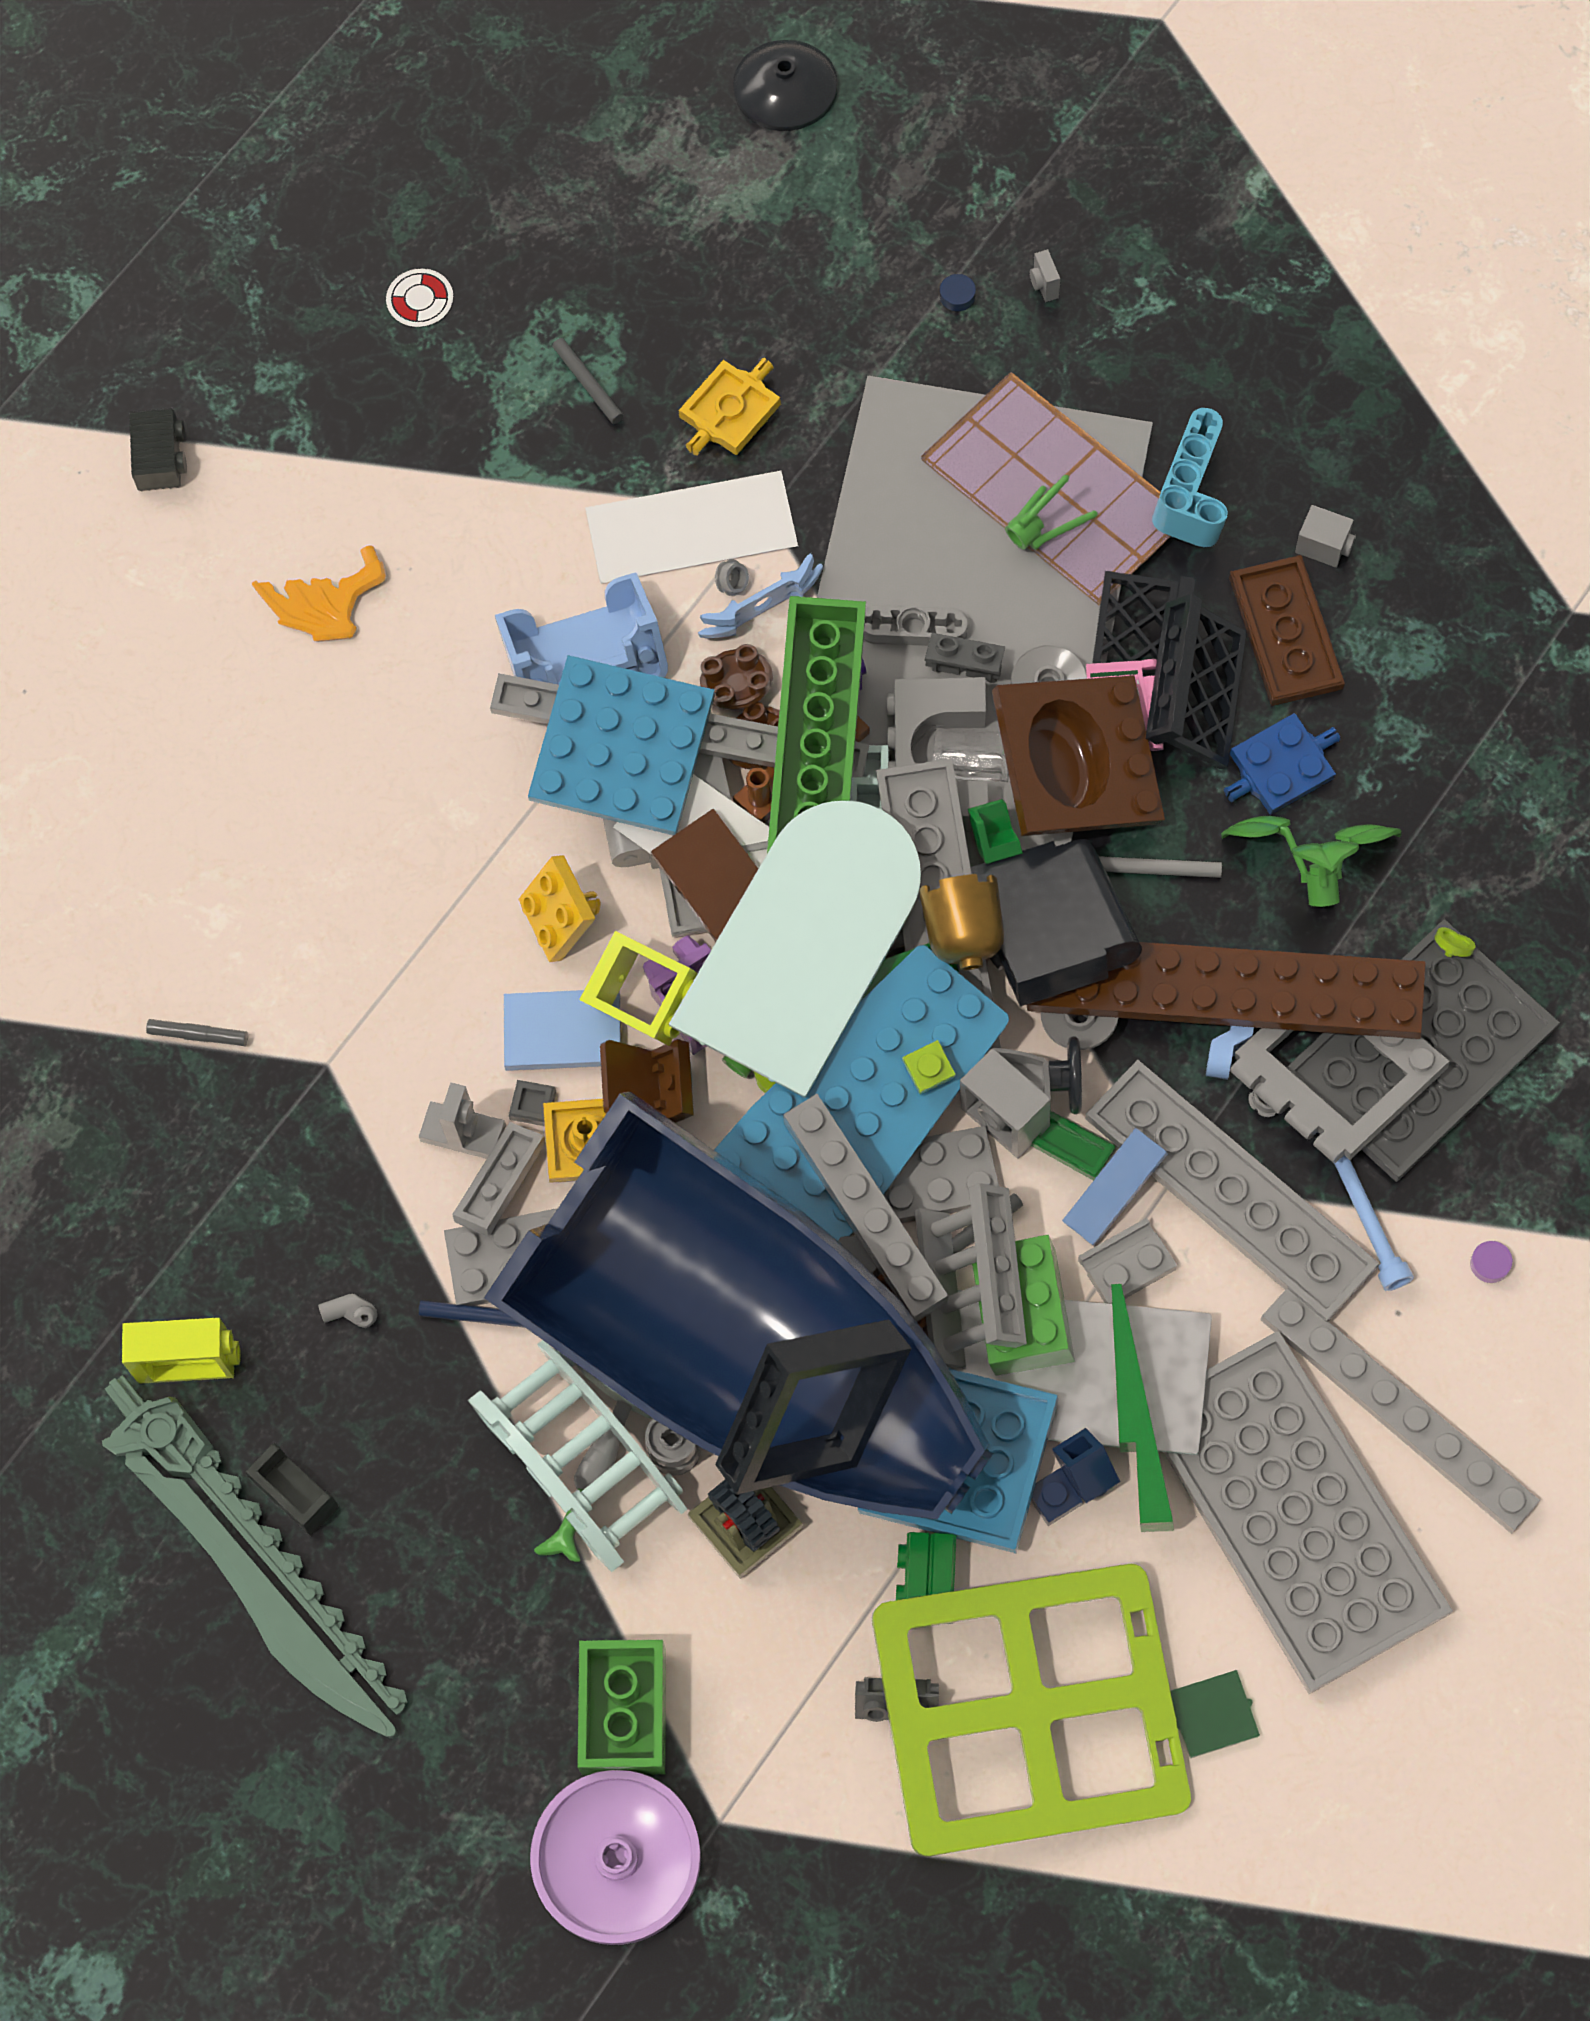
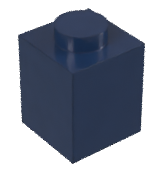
(1086, 1465)

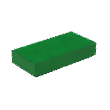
(1074, 1146)

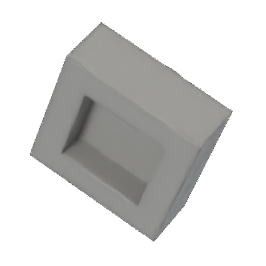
(1045, 276)

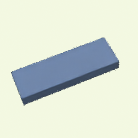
(1115, 1187)

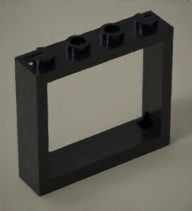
(746, 1455)

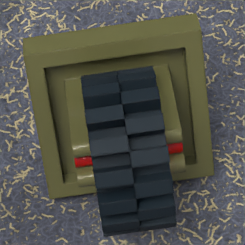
(744, 1525)

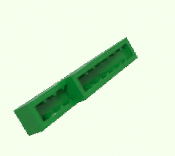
(1135, 1423)

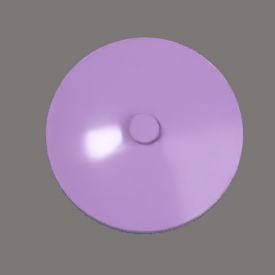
(615, 1857)

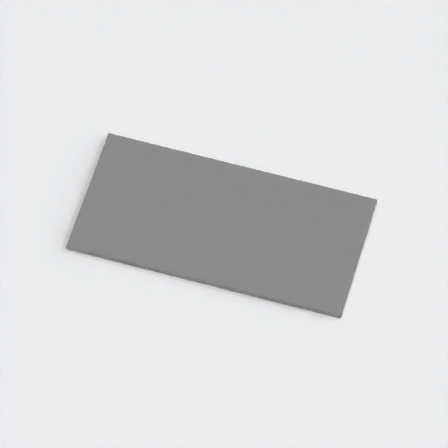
(923, 543)

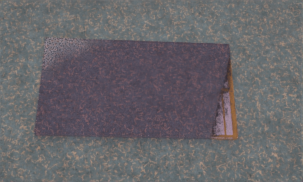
(1022, 442)

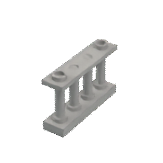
(997, 1273)

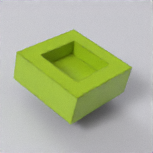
(928, 1067)

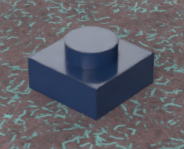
(1055, 1497)

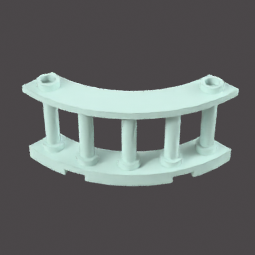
(548, 1469)

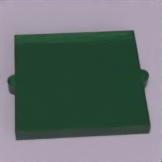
(1214, 1714)

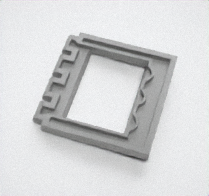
(1312, 1114)

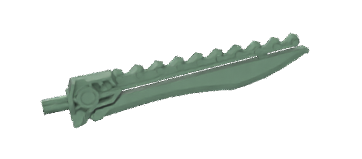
(183, 1450)

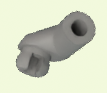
(352, 1308)

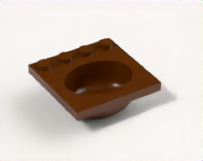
(1077, 755)

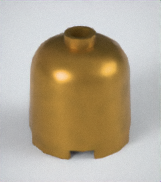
(963, 920)

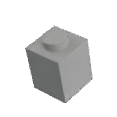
(1325, 536)

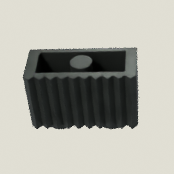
(155, 449)

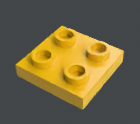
(558, 908)
(567, 1132)

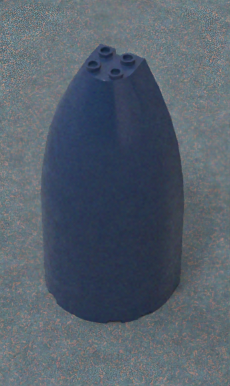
(680, 1273)

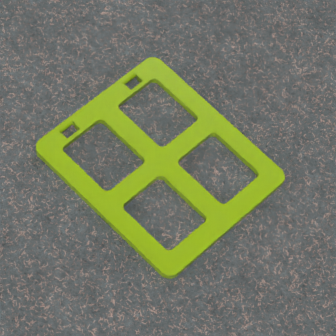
(1028, 1709)

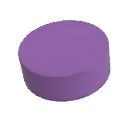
(1491, 1261)

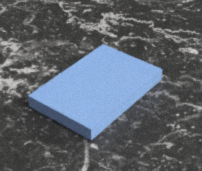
(555, 1030)

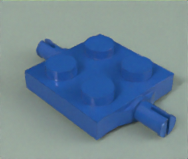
(1282, 764)

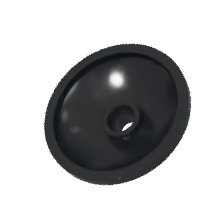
(785, 98)

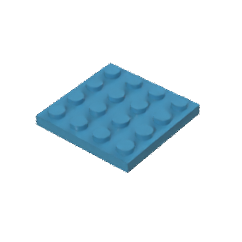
(621, 745)
(998, 1500)

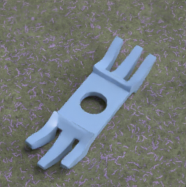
(791, 584)

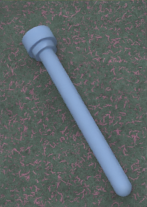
(1392, 1270)

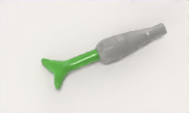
(595, 1462)

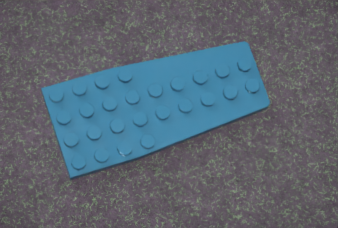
(870, 1086)

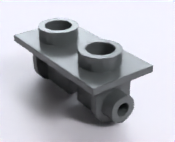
(952, 653)
(871, 1701)

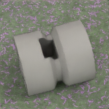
(670, 1450)

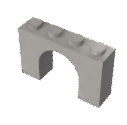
(935, 703)

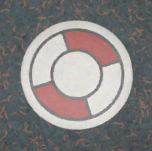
(419, 297)

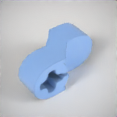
(1224, 1048)

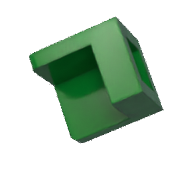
(994, 831)

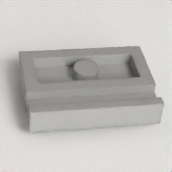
(1130, 1259)

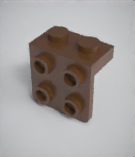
(654, 1076)

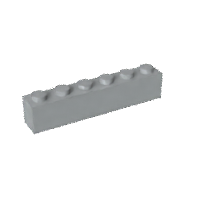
(865, 1208)

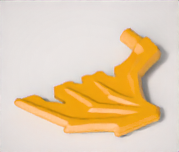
(321, 607)

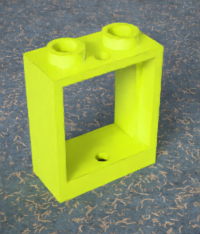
(611, 974)
(179, 1350)

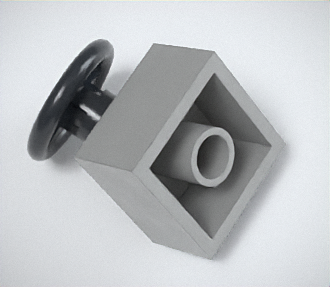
(1012, 1093)

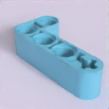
(1180, 507)

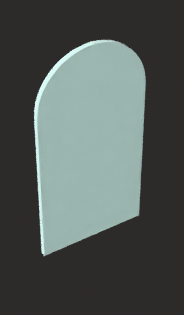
(804, 942)

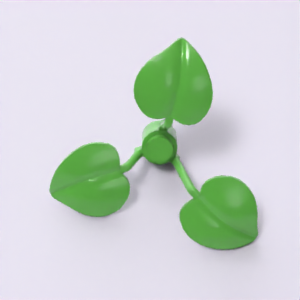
(1328, 857)

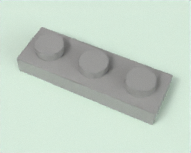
(499, 1179)

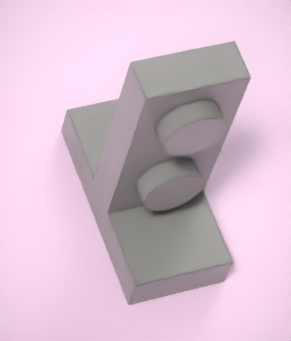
(458, 1126)

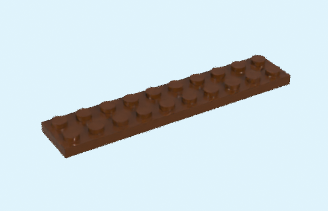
(1256, 991)

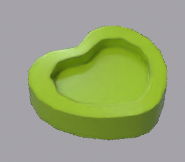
(1454, 943)

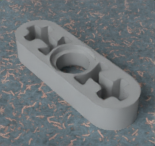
(902, 613)

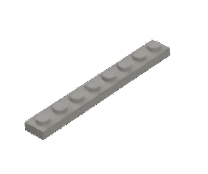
(1400, 1411)

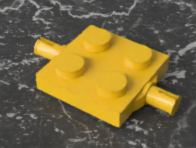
(730, 407)

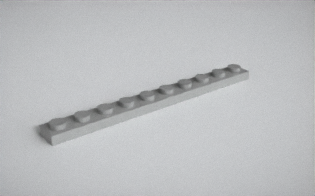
(722, 738)

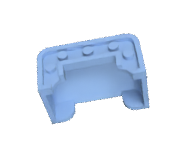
(616, 635)

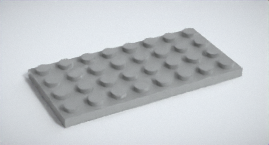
(1303, 1518)

